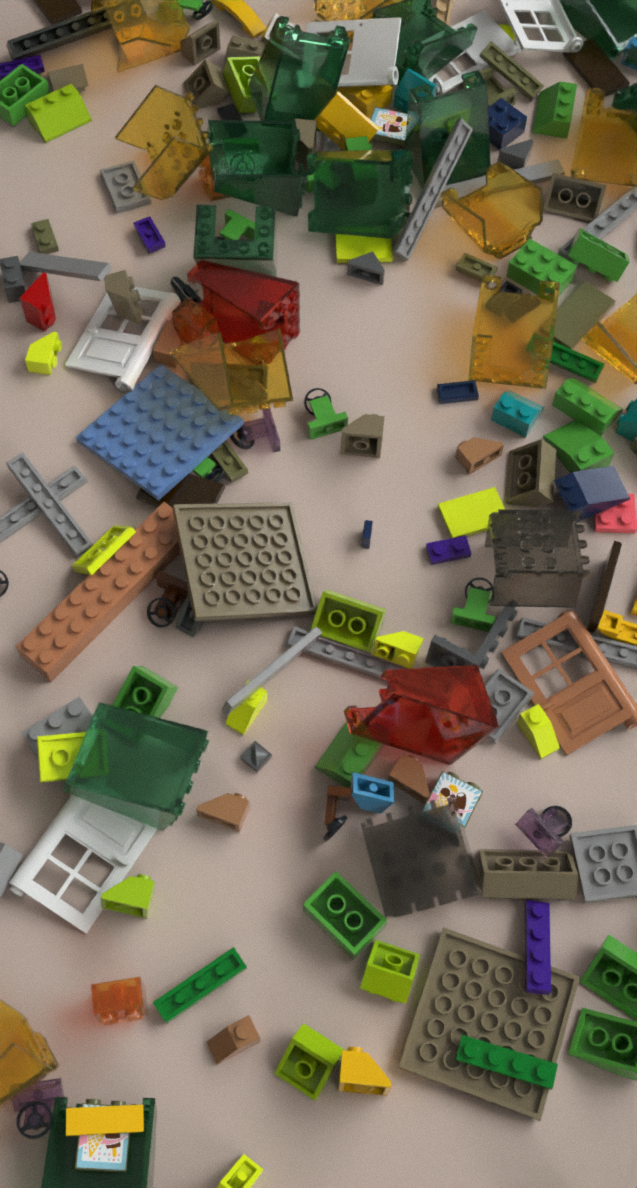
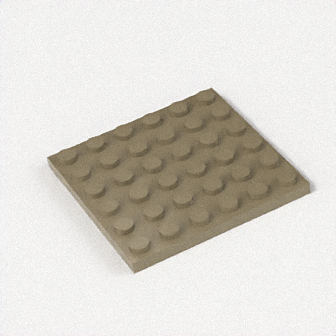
(243, 560)
(482, 995)

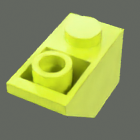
(43, 354)
(398, 648)

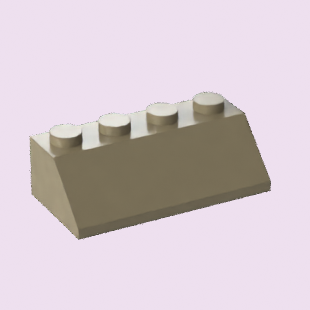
(527, 874)

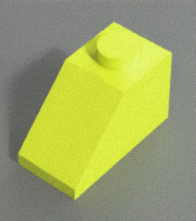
(246, 713)
(538, 731)
(242, 1174)

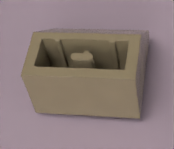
(123, 296)

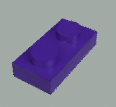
(149, 234)
(448, 550)

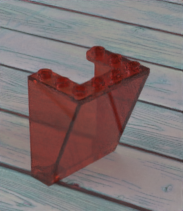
(248, 302)
(428, 712)

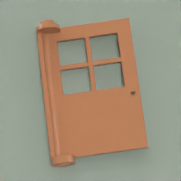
(586, 706)

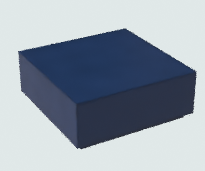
(367, 531)

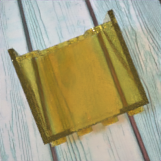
(145, 29)
(238, 374)

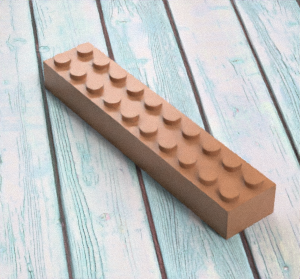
(102, 596)

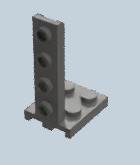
(445, 654)

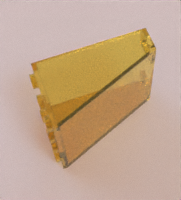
(606, 143)
(513, 335)

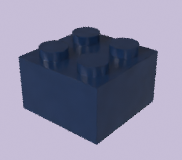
(505, 123)

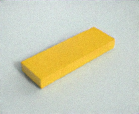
(104, 1120)

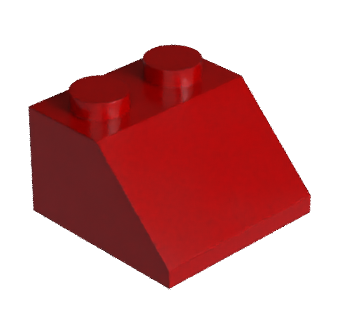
(39, 304)

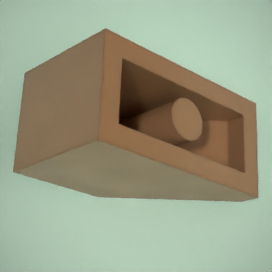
(167, 340)
(477, 453)
(410, 778)
(226, 810)
(233, 1040)

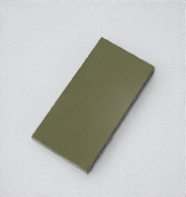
(580, 314)

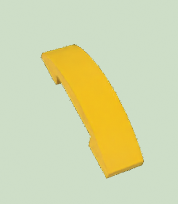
(244, 14)
(618, 629)

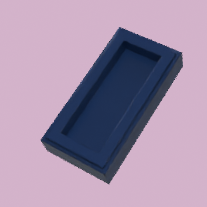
(457, 392)

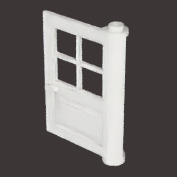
(487, 31)
(570, 41)
(372, 50)
(118, 352)
(101, 831)

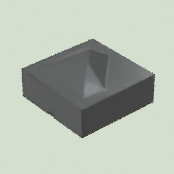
(256, 756)

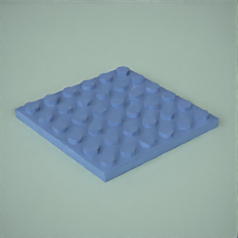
(159, 432)

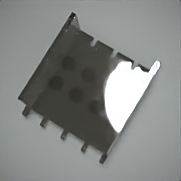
(536, 557)
(421, 859)

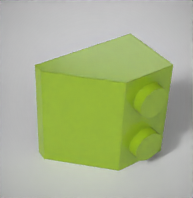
(130, 896)
(390, 971)
(309, 1061)

